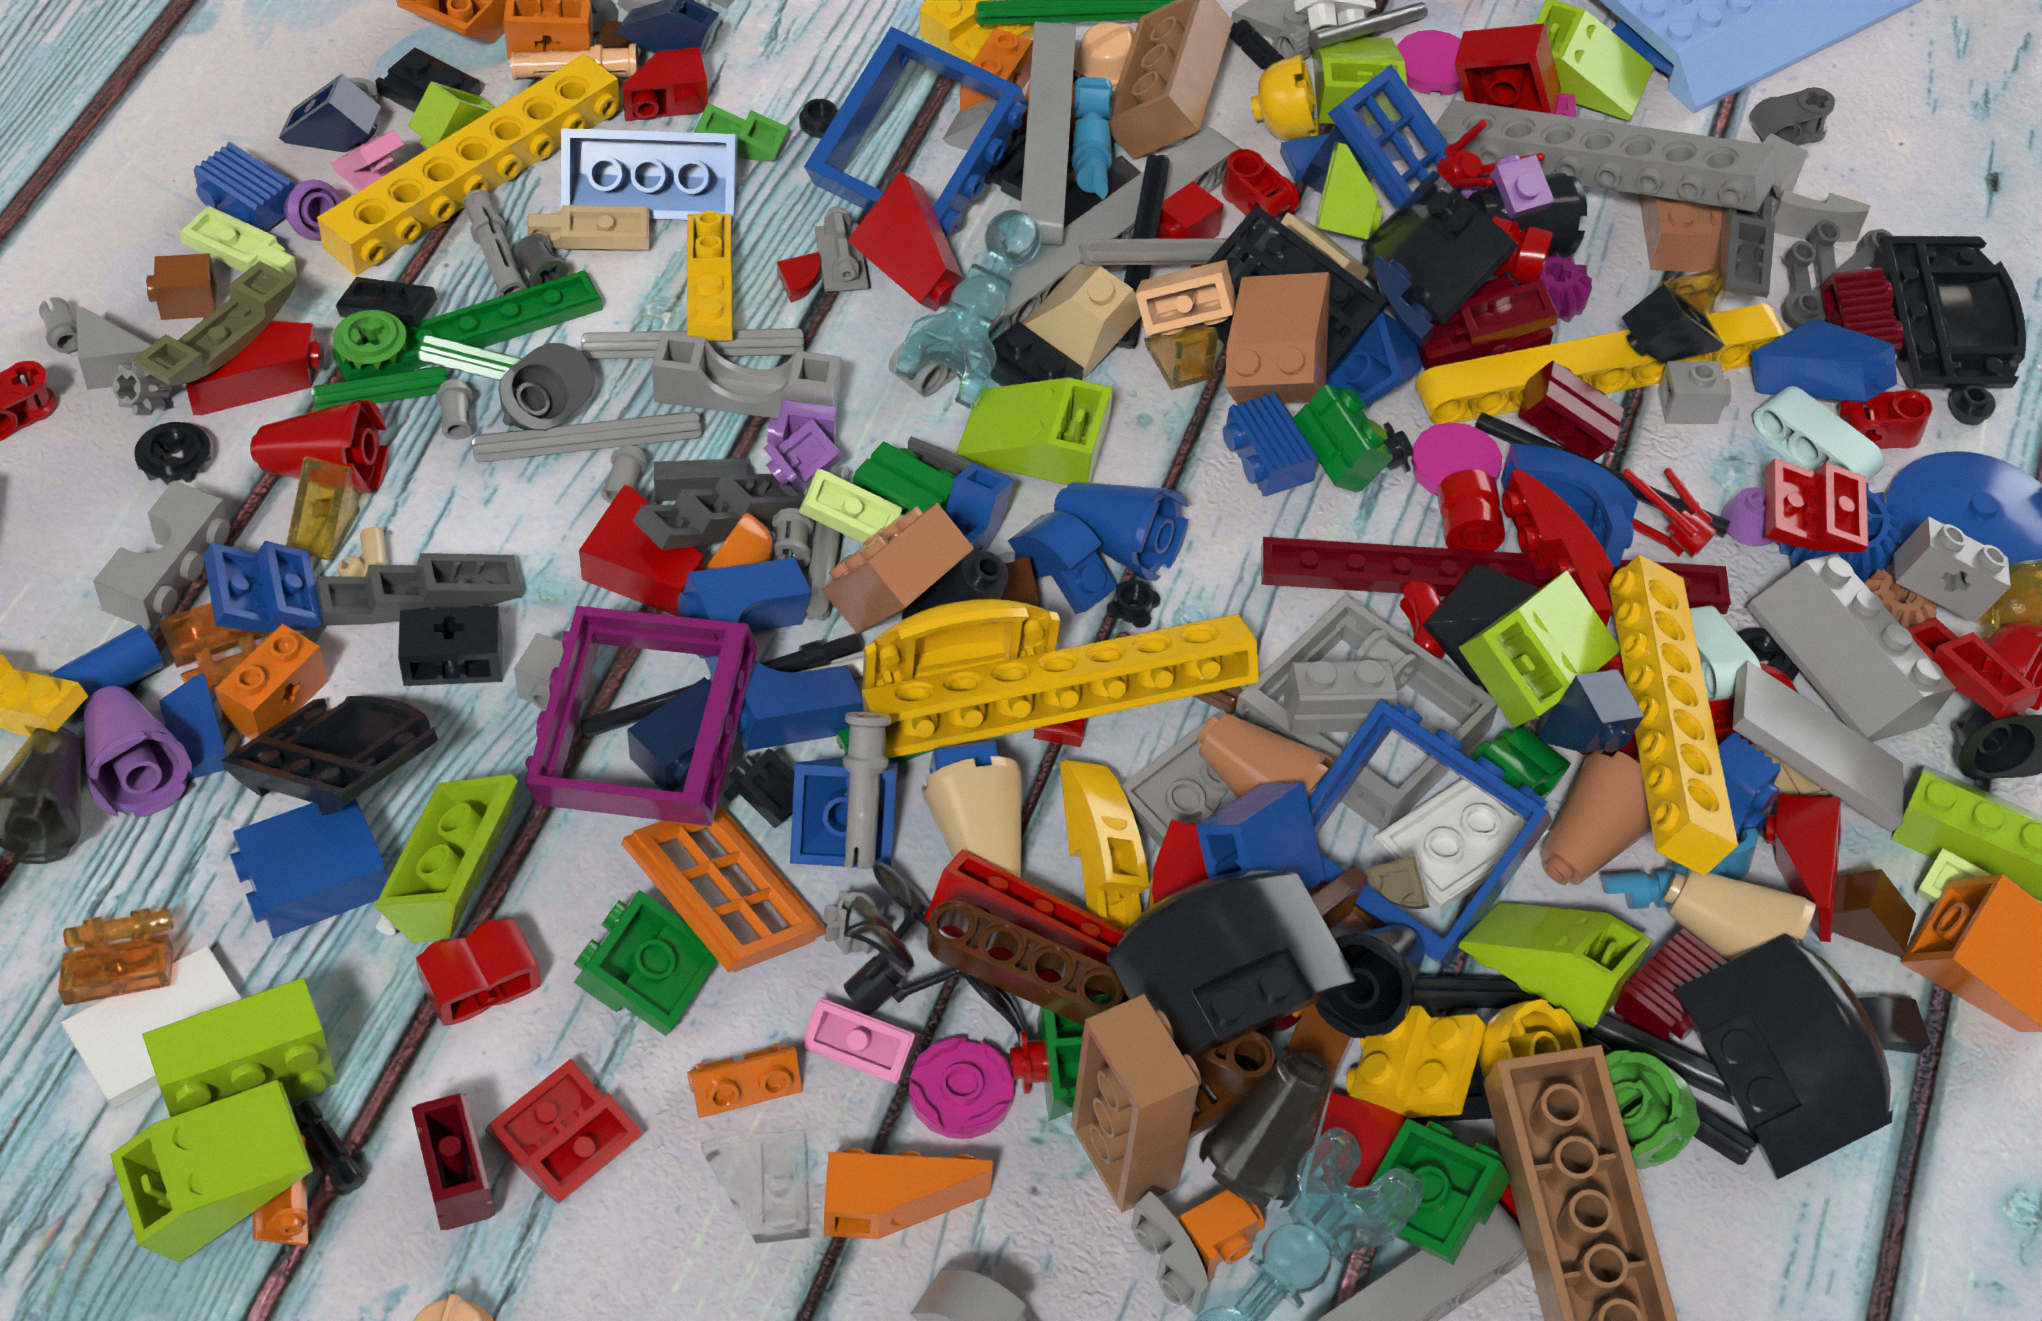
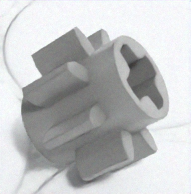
(139, 390)
(836, 917)

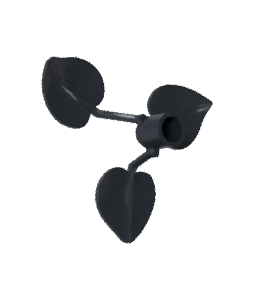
(883, 973)

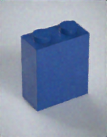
(1263, 831)
(308, 866)

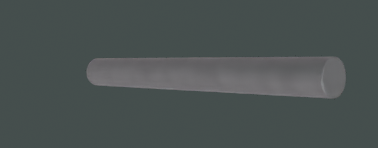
(1367, 25)

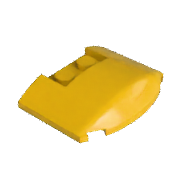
(957, 639)

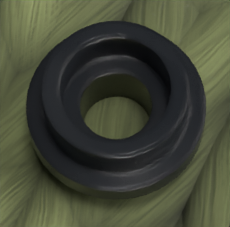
(1972, 404)

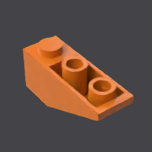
(887, 1193)

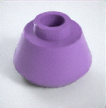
(308, 202)
(1747, 517)

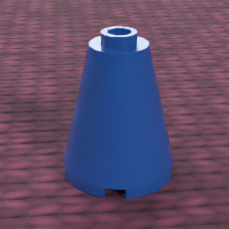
(1134, 523)

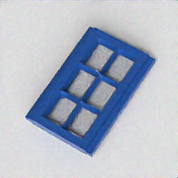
(1391, 134)

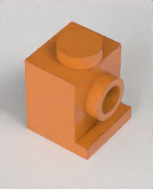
(1222, 1229)

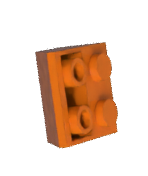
(469, 17)

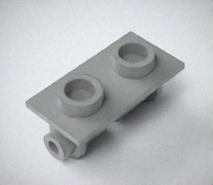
(839, 260)

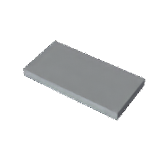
(1818, 746)

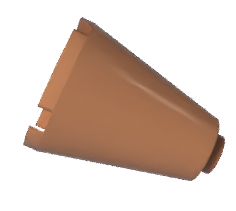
(1255, 756)
(1598, 820)

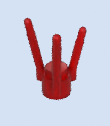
(1464, 167)
(1689, 530)

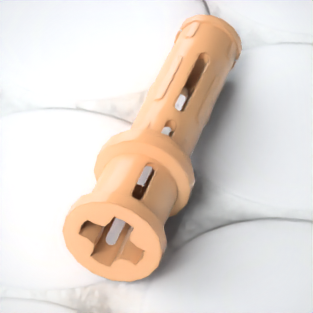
(618, 61)

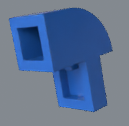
(979, 504)
(1066, 551)

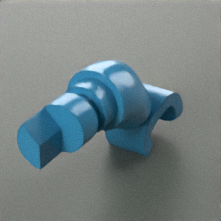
(1092, 139)
(1642, 890)

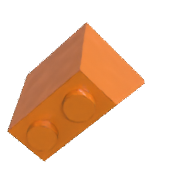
(1985, 949)

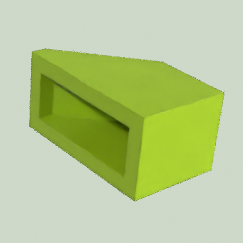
(446, 111)
(1347, 198)

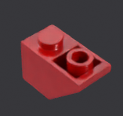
(667, 86)

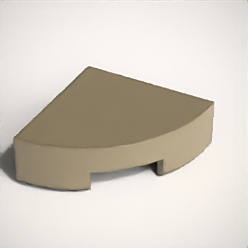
(1400, 883)

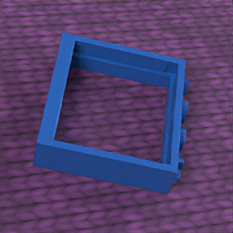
(867, 97)
(1480, 774)

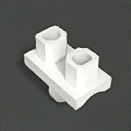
(1324, 13)

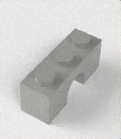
(148, 584)

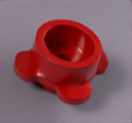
(1028, 1062)

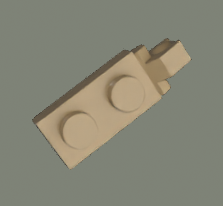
(594, 227)

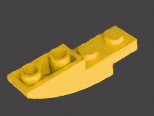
(709, 276)
(35, 700)
(1106, 839)

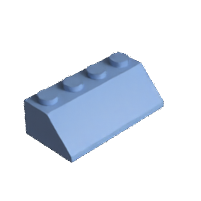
(650, 169)

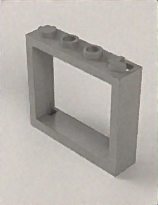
(1434, 680)

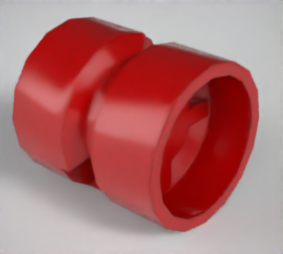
(1530, 257)
(1471, 511)

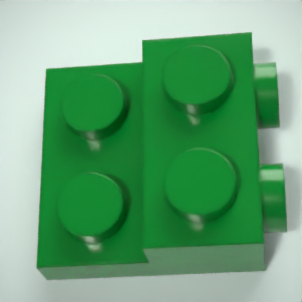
(645, 963)
(1457, 1186)

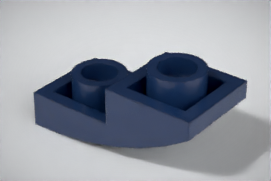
(1397, 289)

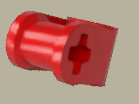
(1255, 182)
(17, 401)
(1890, 418)

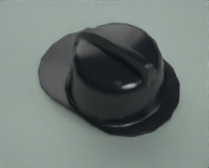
(2000, 746)

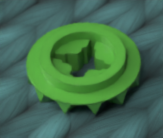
(373, 326)

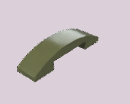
(224, 333)

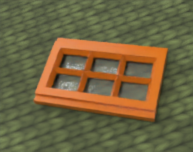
(724, 889)

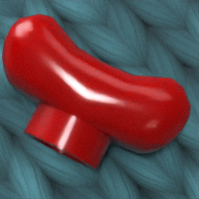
(1418, 603)

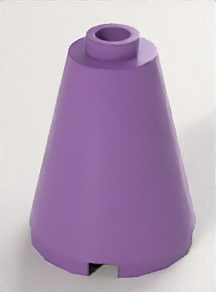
(131, 755)

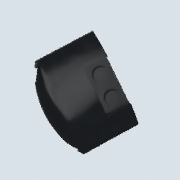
(1442, 244)
(1269, 248)
(1955, 312)
(332, 752)
(1230, 957)
(1791, 1052)

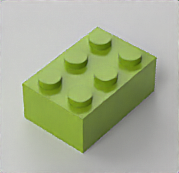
(242, 1048)

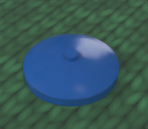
(1975, 494)

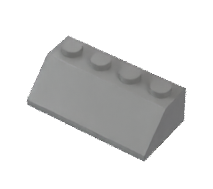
(1852, 649)

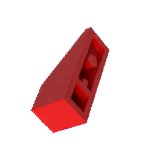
(1808, 852)

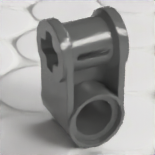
(1794, 116)

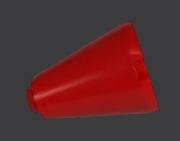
(335, 434)

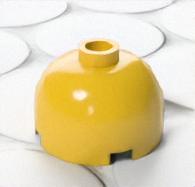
(1286, 100)
(1526, 1031)

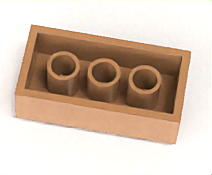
(1168, 75)
(1134, 1101)

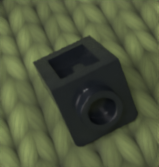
(765, 785)

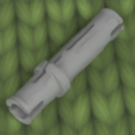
(490, 233)

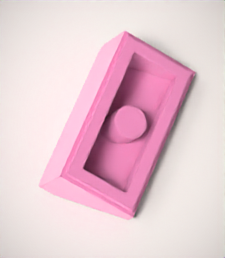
(860, 1040)

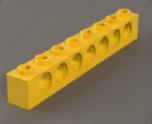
(473, 158)
(1065, 685)
(1677, 734)

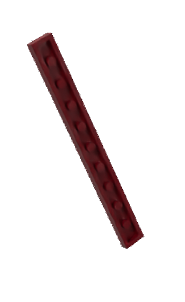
(1392, 566)

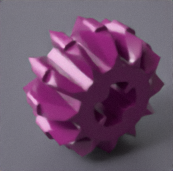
(1566, 285)

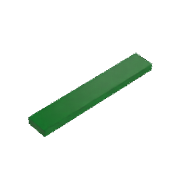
(492, 321)

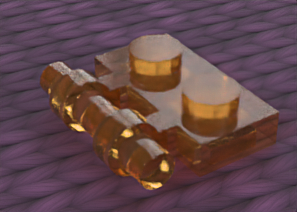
(194, 637)
(121, 967)

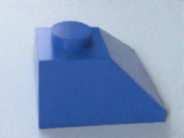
(1377, 361)
(822, 809)

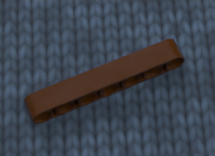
(1067, 995)

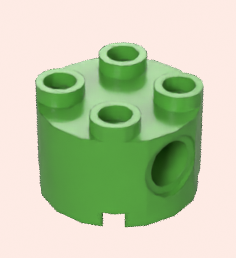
(1653, 1105)

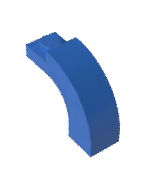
(1586, 487)

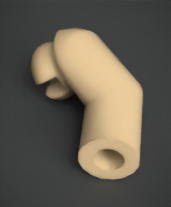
(372, 554)

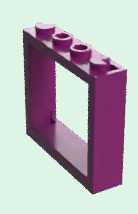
(568, 686)

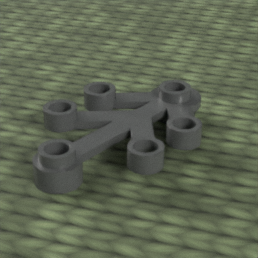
(1806, 304)

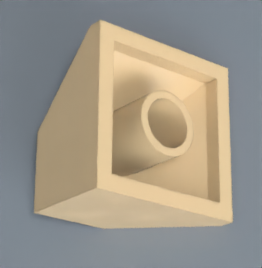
(1086, 315)

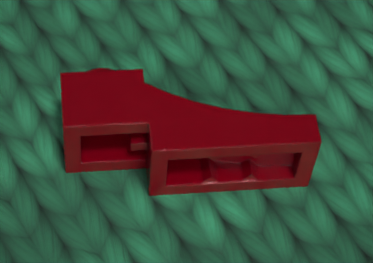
(1488, 323)

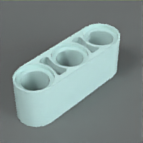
(1815, 434)
(1719, 652)

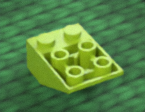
(1594, 61)
(1348, 66)
(1039, 429)
(1539, 649)
(1560, 955)
(209, 1169)

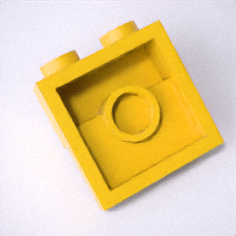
(954, 29)
(1419, 1065)

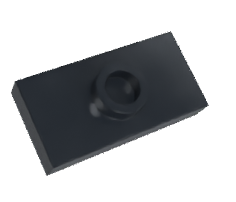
(404, 300)

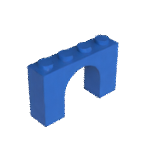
(777, 704)

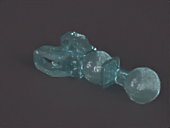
(976, 306)
(1327, 1223)

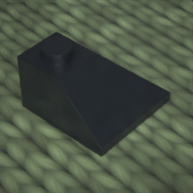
(1471, 607)

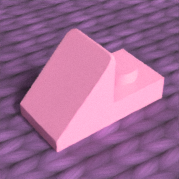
(369, 161)

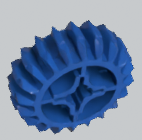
(1882, 541)

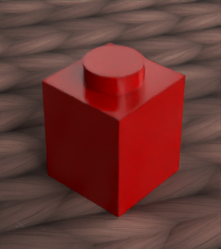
(1190, 214)

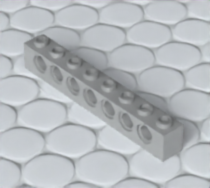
(1620, 155)

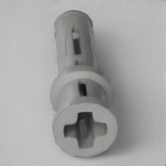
(865, 764)

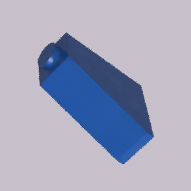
(1825, 363)

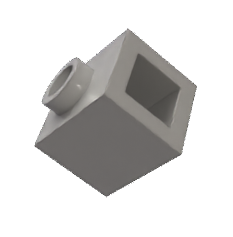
(1693, 392)
(535, 668)

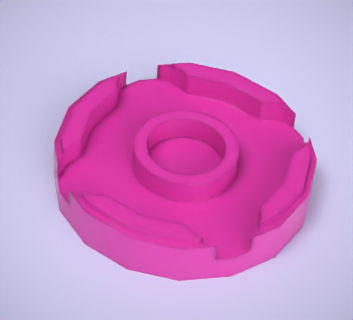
(1431, 61)
(1451, 449)
(961, 1088)

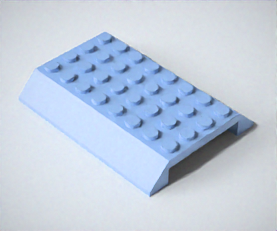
(1736, 43)

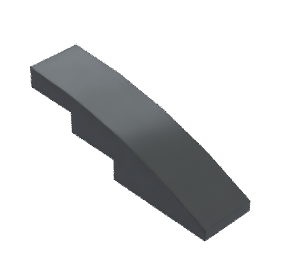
(1747, 249)
(712, 514)
(434, 583)

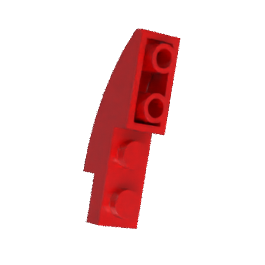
(1558, 538)

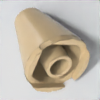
(979, 809)
(1735, 914)

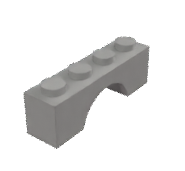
(696, 376)

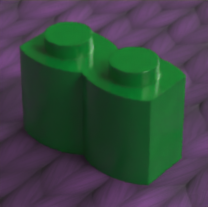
(1525, 761)

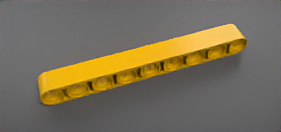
(1604, 361)

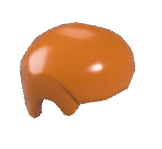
(746, 544)

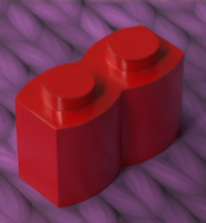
(478, 971)

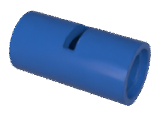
(113, 663)

